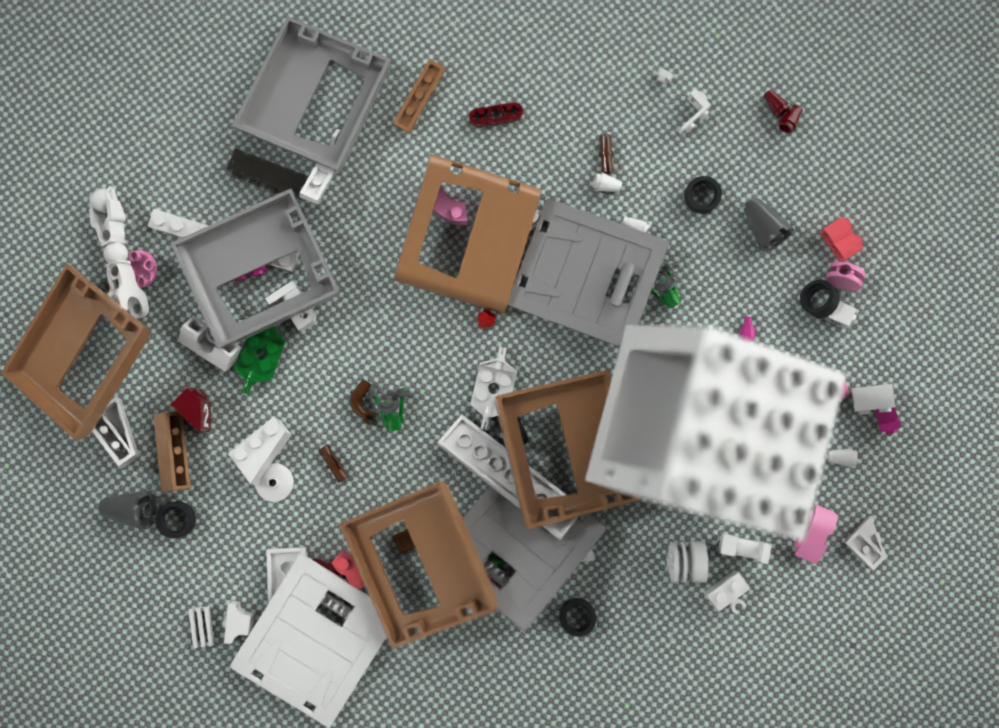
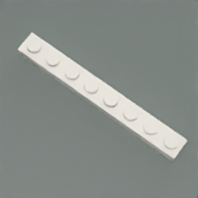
(182, 227)

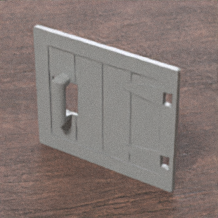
(573, 269)
(535, 554)

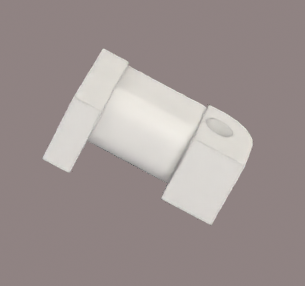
(289, 291)
(743, 547)

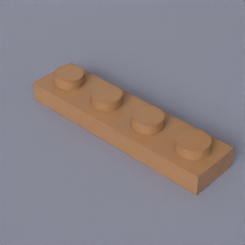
(419, 96)

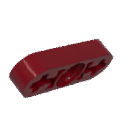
(510, 117)

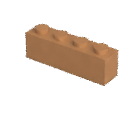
(171, 451)

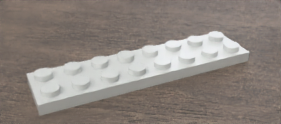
(490, 463)

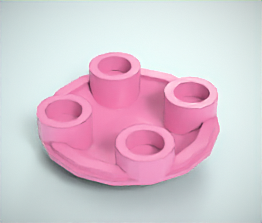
(143, 266)

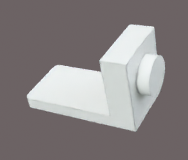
(700, 102)

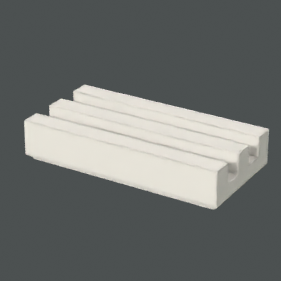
(202, 643)

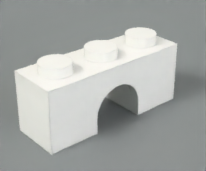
(195, 337)

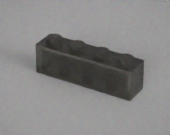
(265, 173)

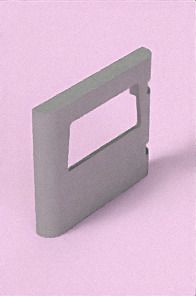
(289, 82)
(243, 245)

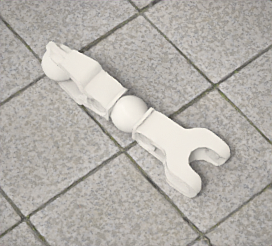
(112, 236)

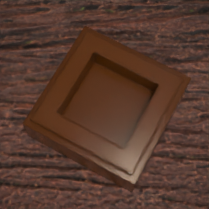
(403, 541)

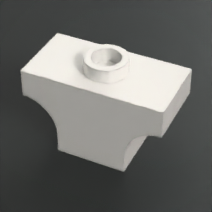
(237, 622)

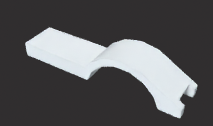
(318, 179)

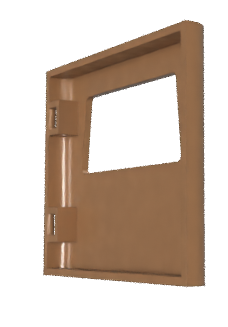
(493, 244)
(57, 339)
(580, 411)
(444, 552)

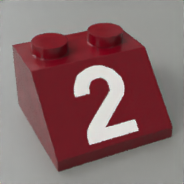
(194, 408)

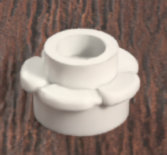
(664, 76)

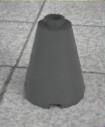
(766, 224)
(130, 509)

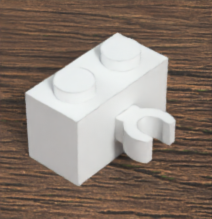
(727, 592)

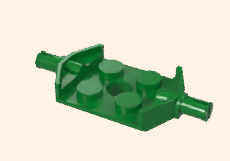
(258, 370)

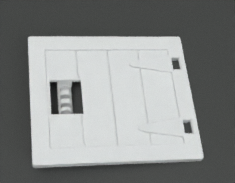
(306, 652)

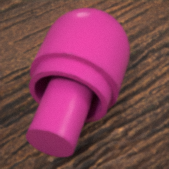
(747, 330)

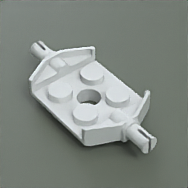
(490, 372)

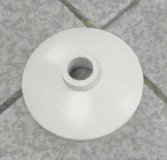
(283, 486)

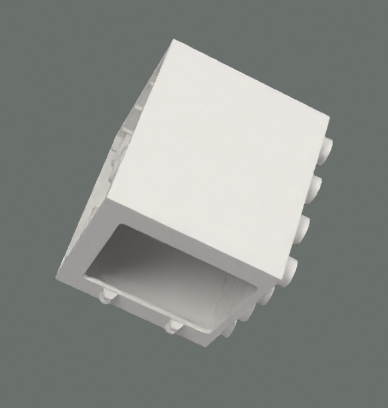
(716, 426)

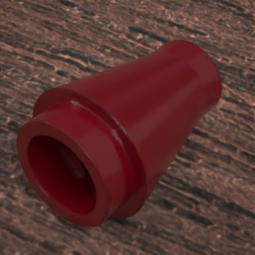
(776, 103)
(790, 120)

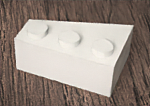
(115, 434)
(260, 449)

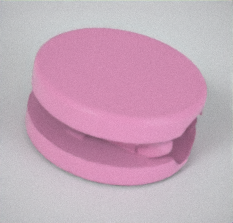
(846, 276)

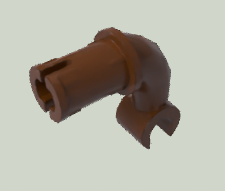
(357, 398)

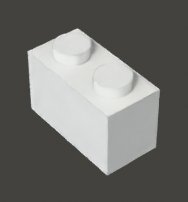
(873, 398)

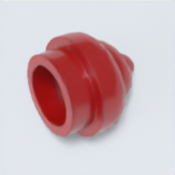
(485, 319)

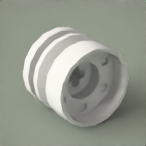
(684, 562)

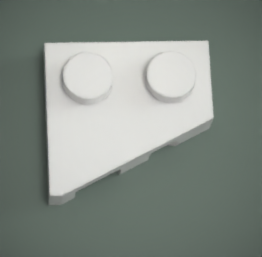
(867, 544)

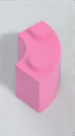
(450, 210)
(821, 524)

